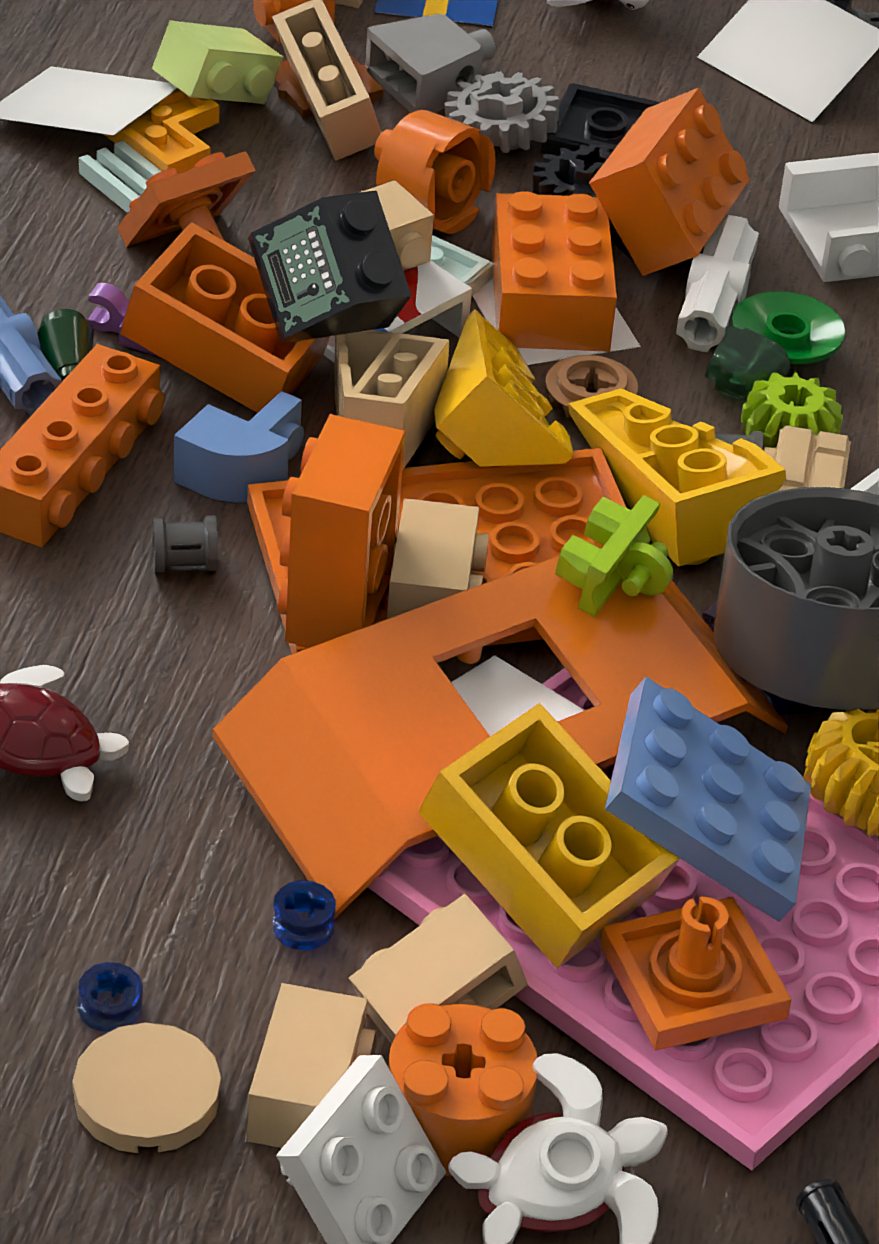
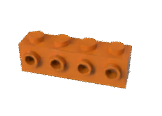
(75, 441)

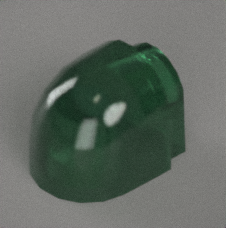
(743, 359)

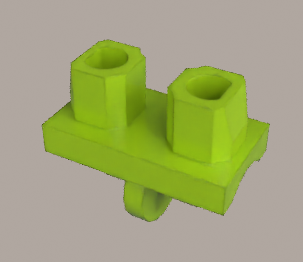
(623, 556)

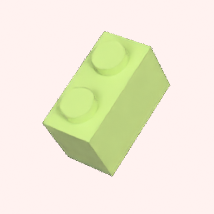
(217, 62)

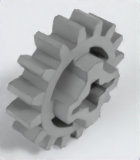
(506, 109)

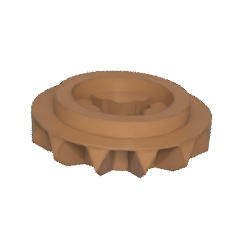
(570, 379)

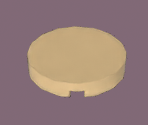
(146, 1087)

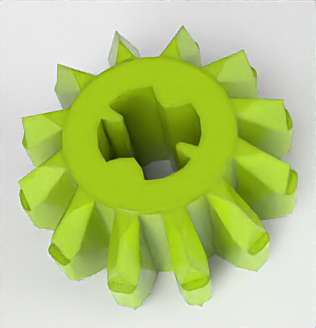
(790, 403)

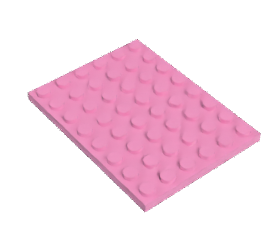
(735, 1087)

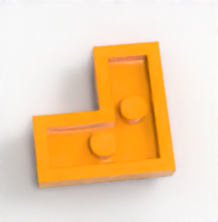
(168, 129)

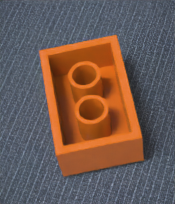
(670, 181)
(553, 271)
(213, 320)
(340, 530)

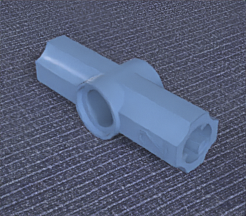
(24, 370)

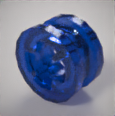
(303, 897)
(113, 978)

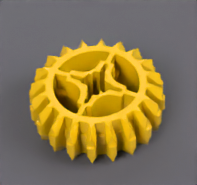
(845, 768)

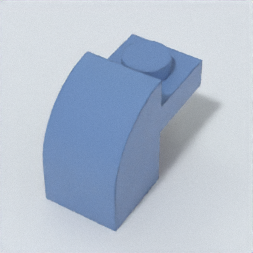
(225, 453)

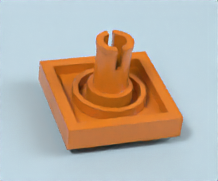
(186, 197)
(695, 972)

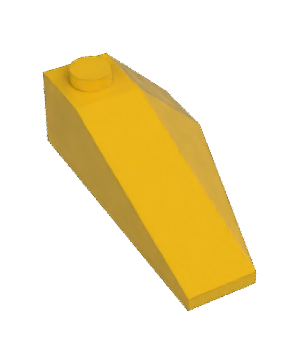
(493, 407)
(678, 465)

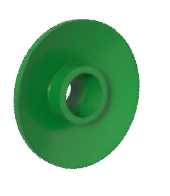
(795, 321)

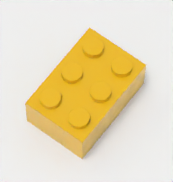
(538, 837)

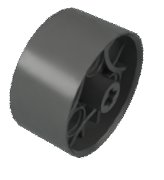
(804, 596)

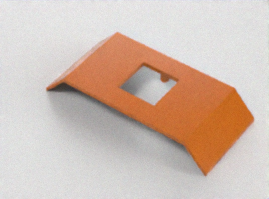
(361, 725)

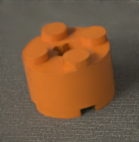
(439, 165)
(465, 1075)

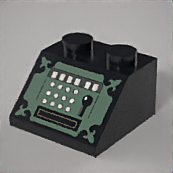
(330, 268)

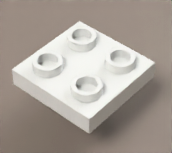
(362, 1158)

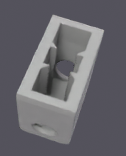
(425, 59)

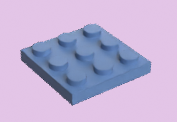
(710, 798)

